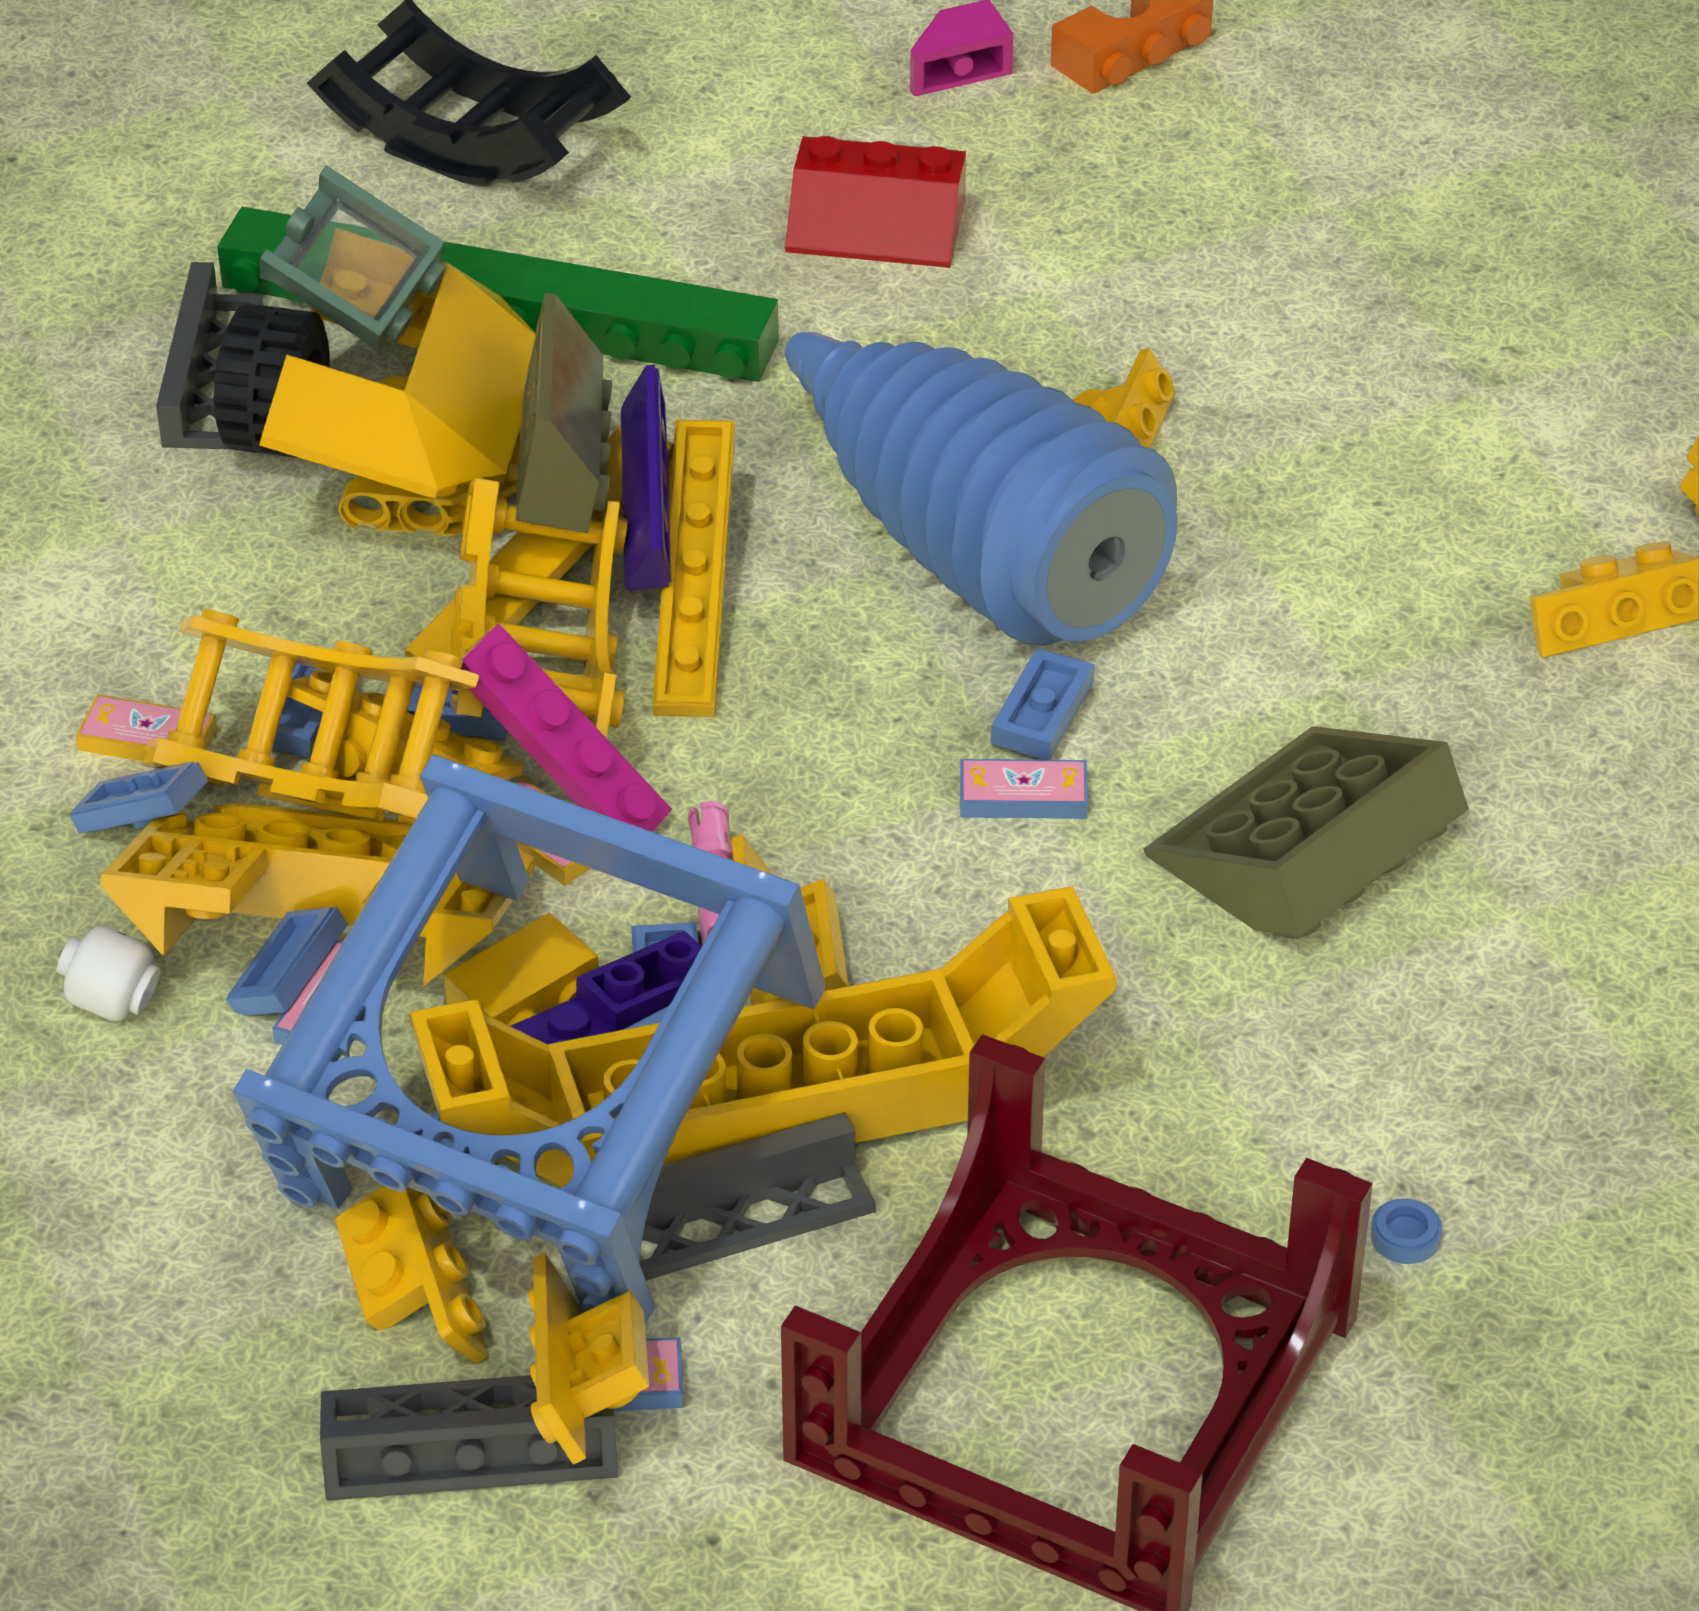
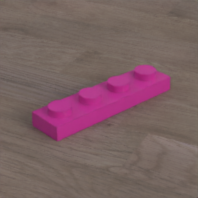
(559, 733)

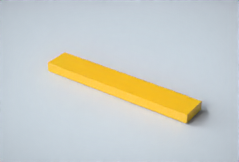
(698, 541)
(526, 555)

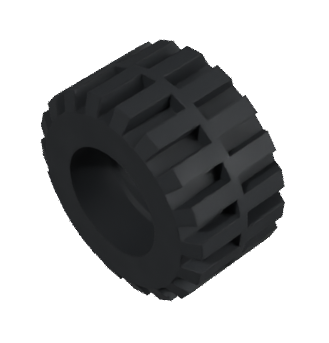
(252, 364)

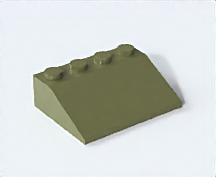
(1314, 826)

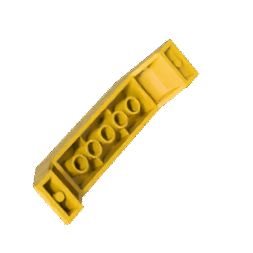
(875, 1049)

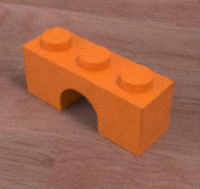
(1107, 49)

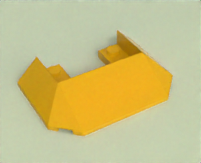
(447, 423)
(276, 863)

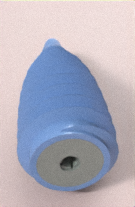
(996, 483)

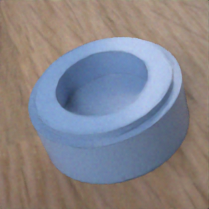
(1406, 1231)

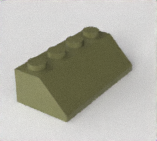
(563, 425)

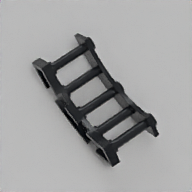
(466, 149)

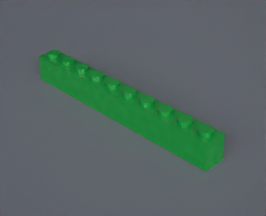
(618, 310)

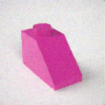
(961, 48)

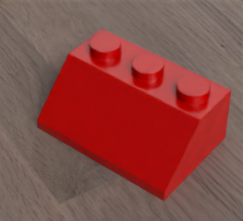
(876, 201)

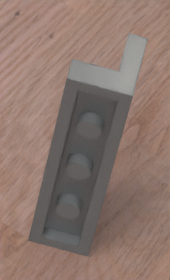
(189, 357)
(750, 1173)
(453, 1449)

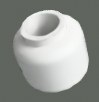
(108, 973)

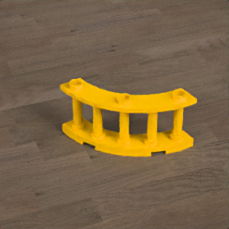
(490, 514)
(317, 781)

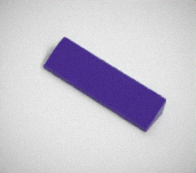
(646, 484)

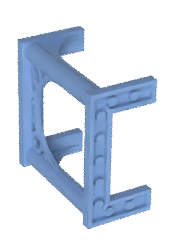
(603, 1210)

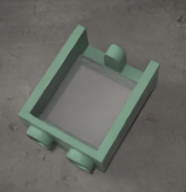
(355, 260)

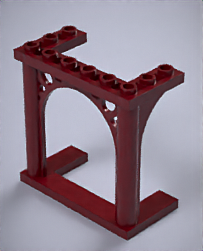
(1167, 1511)

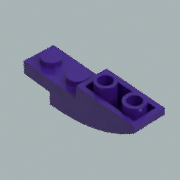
(618, 992)

